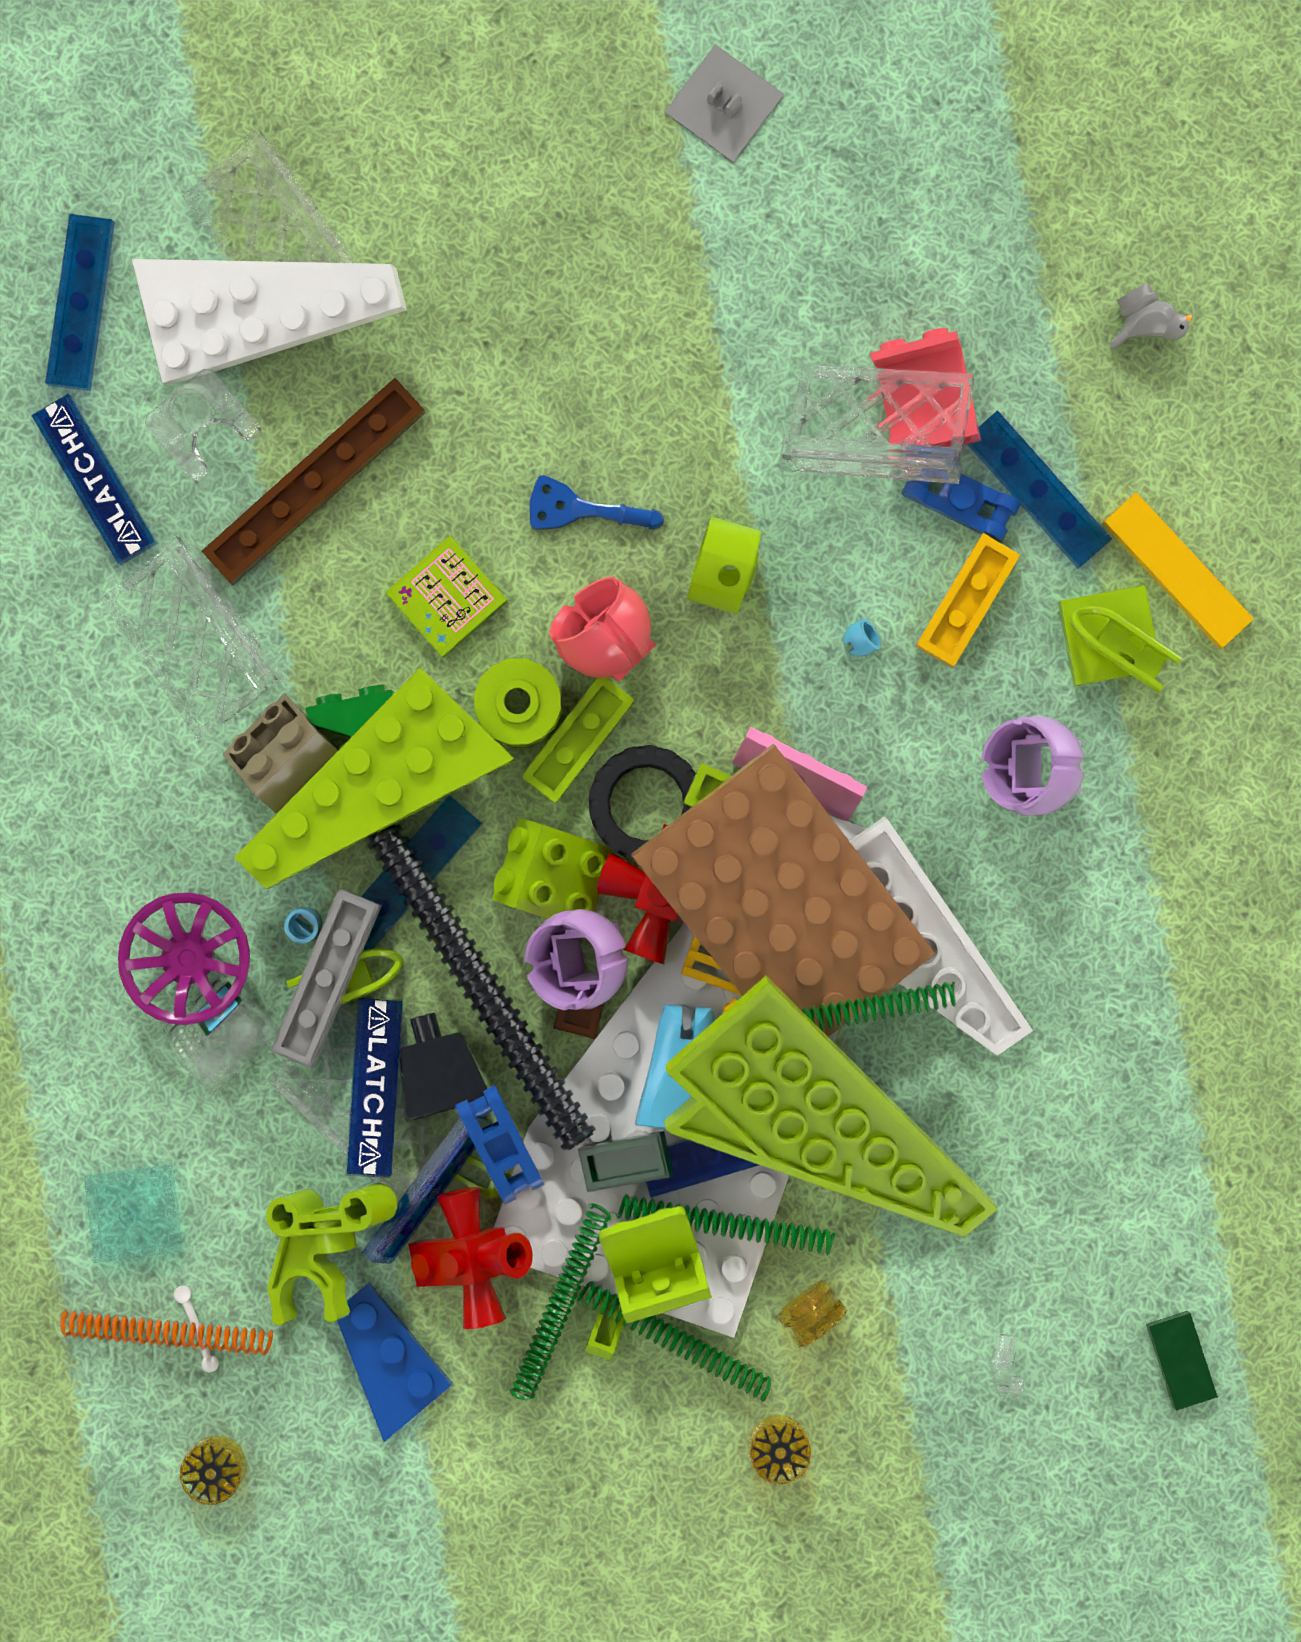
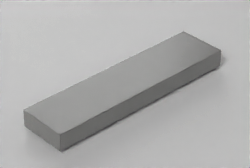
(326, 978)

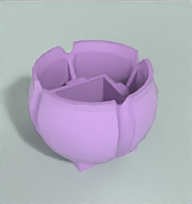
(1015, 765)
(559, 963)

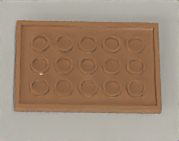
(782, 892)

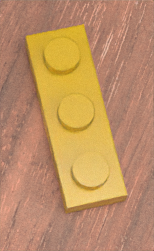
(967, 600)

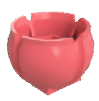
(604, 630)

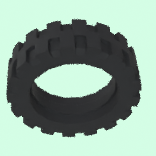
(611, 773)

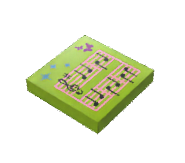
(446, 596)

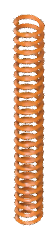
(149, 1327)

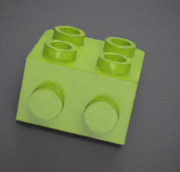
(549, 870)
(655, 1263)

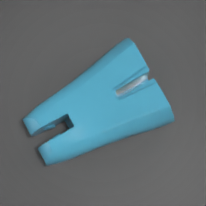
(661, 1092)

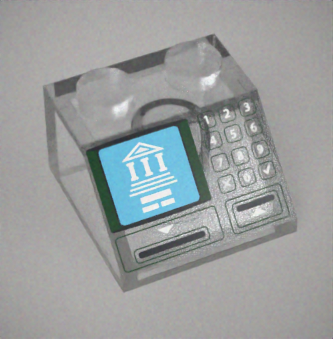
(224, 1044)

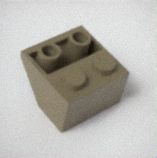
(279, 753)

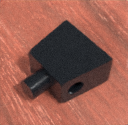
(437, 1071)

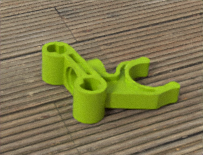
(313, 1231)

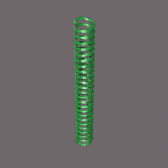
(872, 1004)
(733, 1224)
(567, 1279)
(685, 1340)

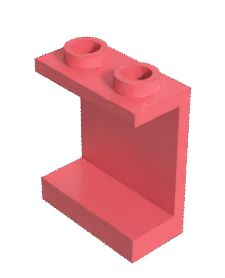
(935, 353)

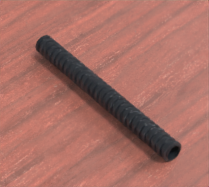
(480, 986)

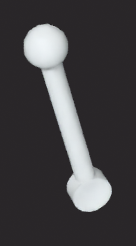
(183, 1295)

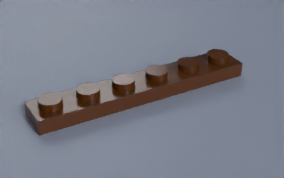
(313, 481)

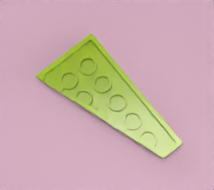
(388, 770)

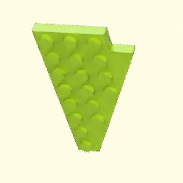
(796, 1103)

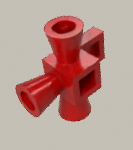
(627, 881)
(470, 1258)

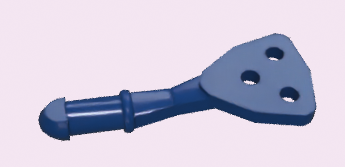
(577, 508)

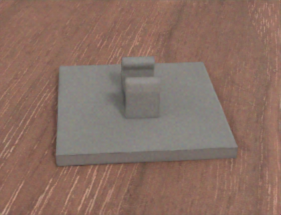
(724, 103)

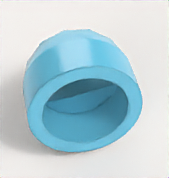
(862, 638)
(300, 931)

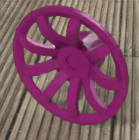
(184, 958)

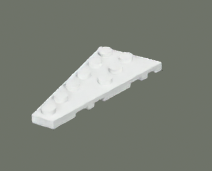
(243, 310)
(981, 1001)

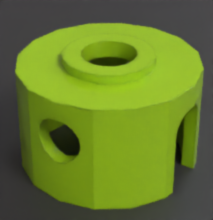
(721, 546)
(530, 726)

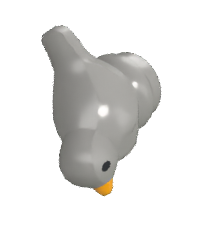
(1149, 317)

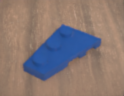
(390, 1362)

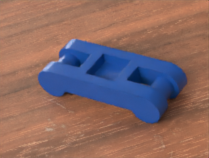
(963, 502)
(499, 1145)

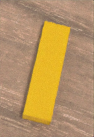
(1177, 571)

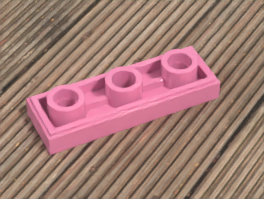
(834, 790)

